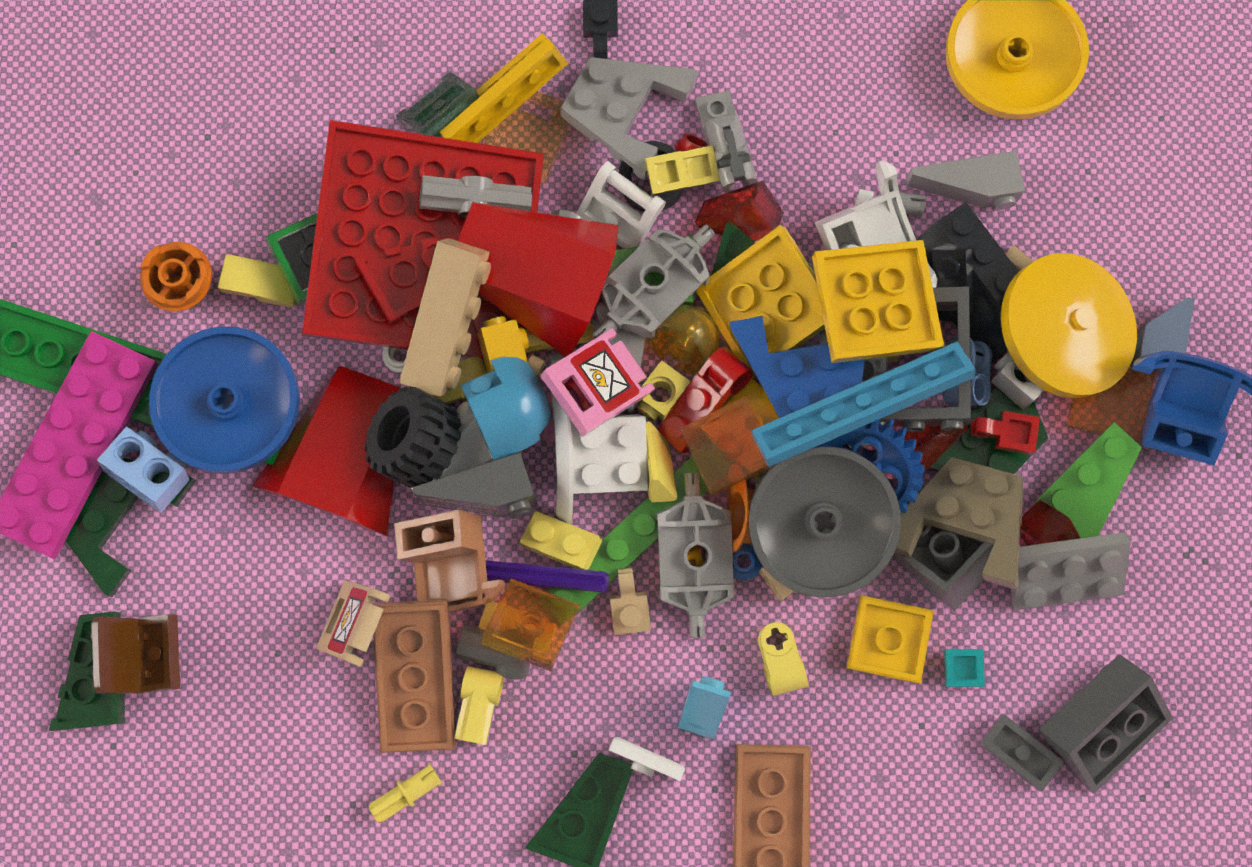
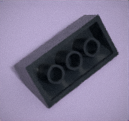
(990, 271)

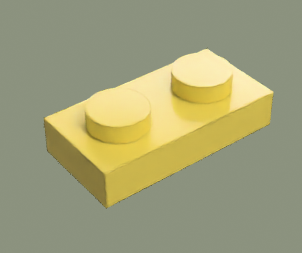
(560, 541)

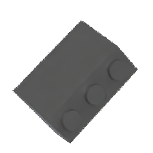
(1107, 722)

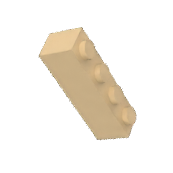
(445, 317)

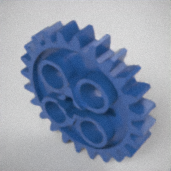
(890, 456)

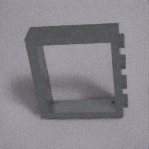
(948, 417)

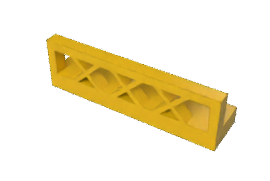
(507, 90)

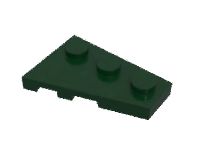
(79, 701)
(585, 817)

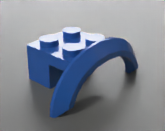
(1190, 404)

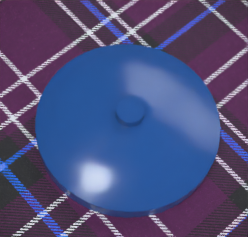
(224, 400)

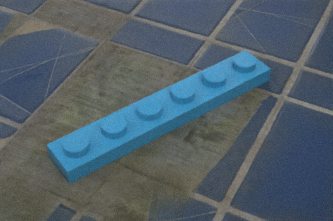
(863, 404)

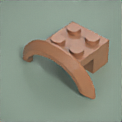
(448, 559)

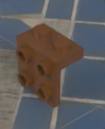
(135, 654)

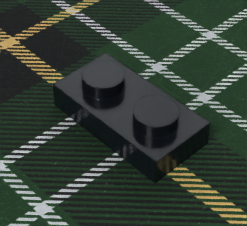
(954, 269)

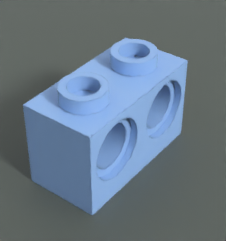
(138, 475)

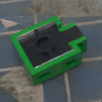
(293, 254)

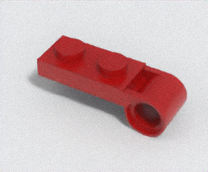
(707, 392)

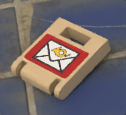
(352, 622)

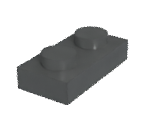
(1021, 752)

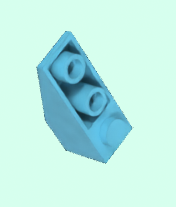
(704, 707)

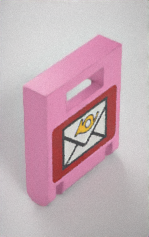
(604, 375)

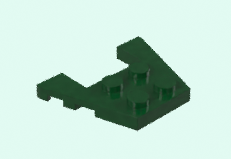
(97, 522)

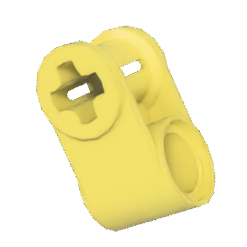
(784, 666)

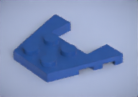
(793, 376)

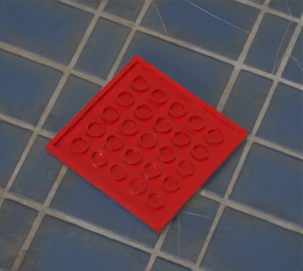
(374, 205)

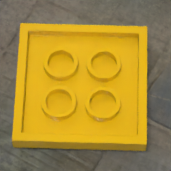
(771, 283)
(877, 301)

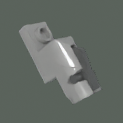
(724, 131)

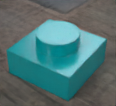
(964, 668)

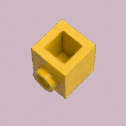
(502, 340)

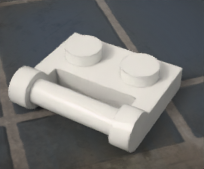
(604, 207)

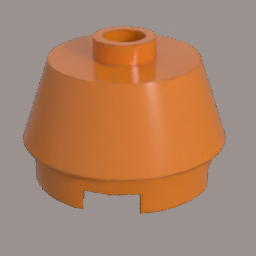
(175, 276)

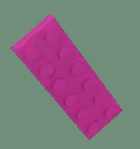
(75, 432)

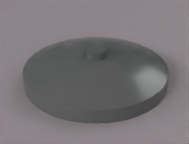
(824, 522)

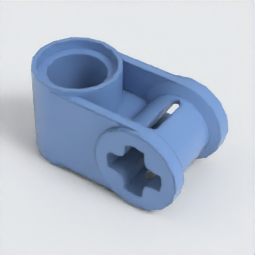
(981, 383)

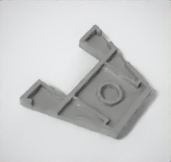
(610, 98)

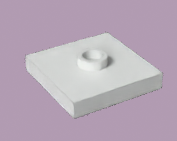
(645, 760)

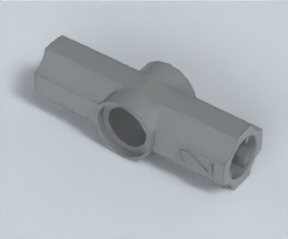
(458, 194)

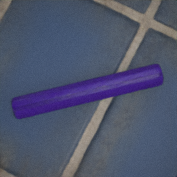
(548, 576)

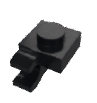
(600, 22)

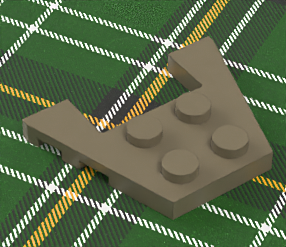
(974, 504)

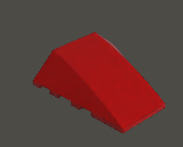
(542, 268)
(326, 454)

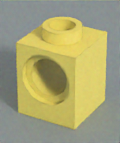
(664, 377)

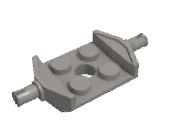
(643, 307)
(679, 529)

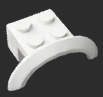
(872, 221)
(602, 461)

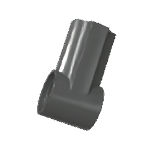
(470, 649)

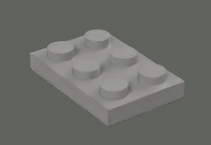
(1071, 571)

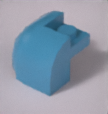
(508, 406)

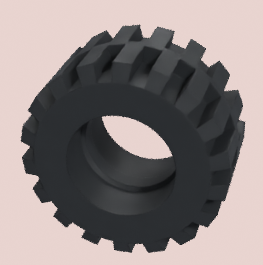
(412, 437)

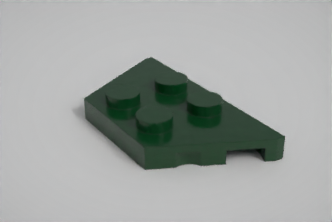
(982, 450)

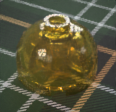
(687, 337)

